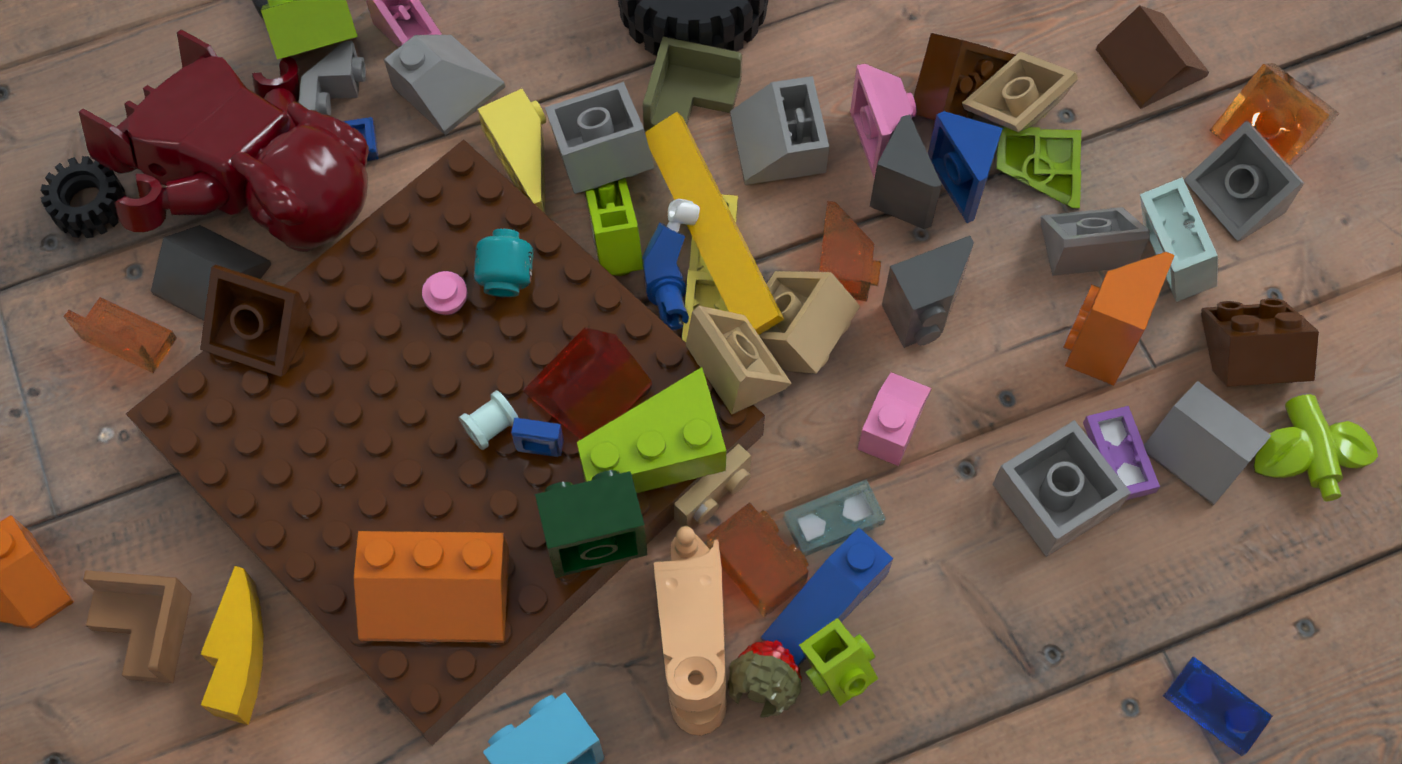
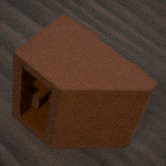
(1260, 343)

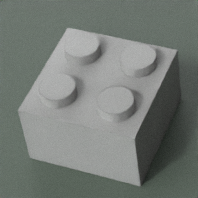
(599, 137)
(1060, 488)

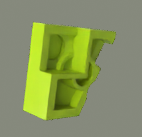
(1044, 161)

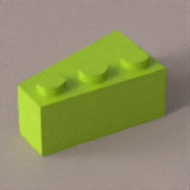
(661, 439)

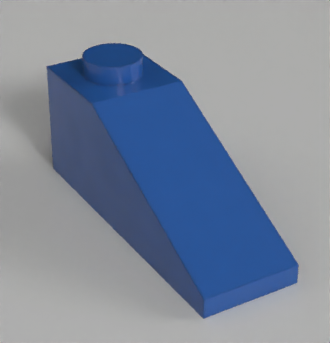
(831, 592)

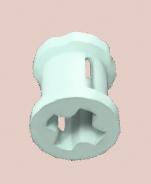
(488, 420)

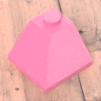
(877, 109)

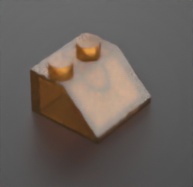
(1280, 110)

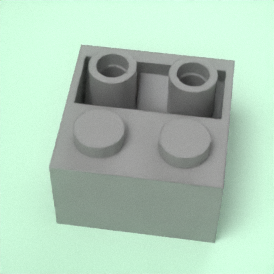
(781, 132)

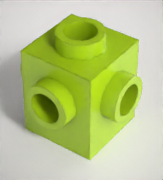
(839, 662)

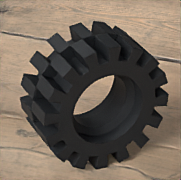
(71, 181)

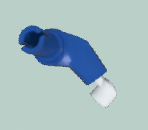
(661, 272)

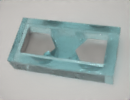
(834, 518)

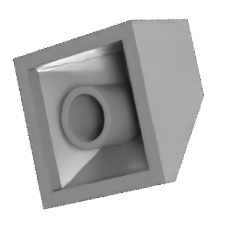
(441, 79)

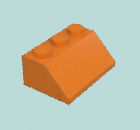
(1115, 317)
(431, 586)

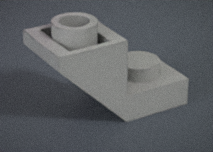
(332, 78)

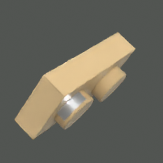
(701, 499)

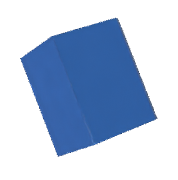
(963, 158)

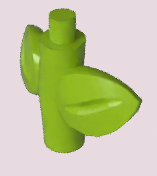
(1315, 448)

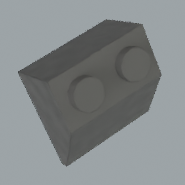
(924, 290)

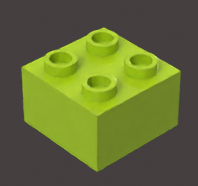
(306, 24)

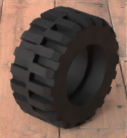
(704, 22)

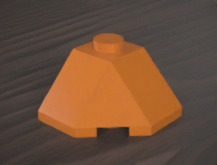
(28, 582)

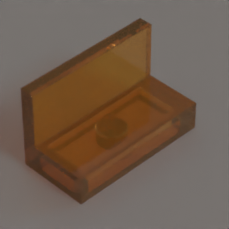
(123, 334)

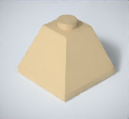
(1021, 92)

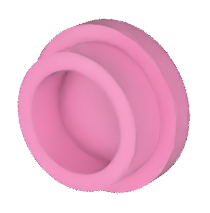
(444, 292)

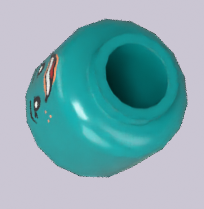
(503, 263)

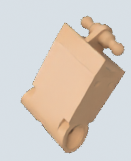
(693, 632)

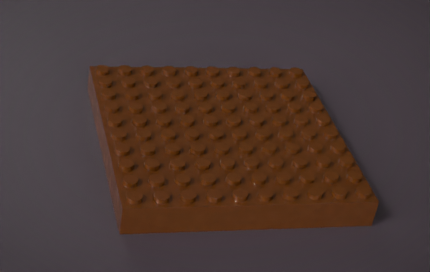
(373, 434)

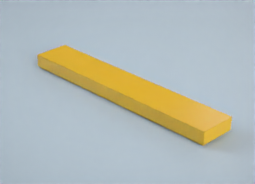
(715, 230)

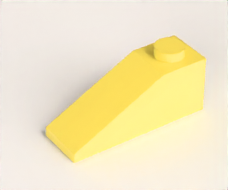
(517, 138)

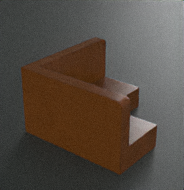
(952, 73)

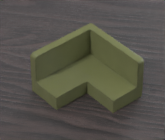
(688, 77)

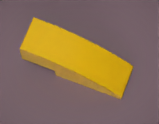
(235, 651)

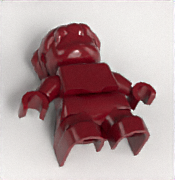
(234, 151)

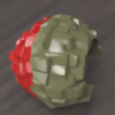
(767, 674)

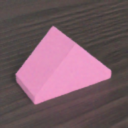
(401, 19)

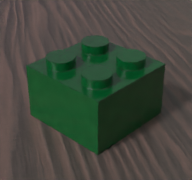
(592, 522)

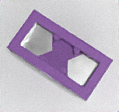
(1122, 447)

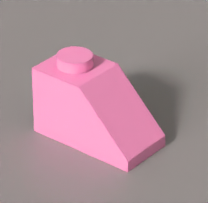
(893, 418)

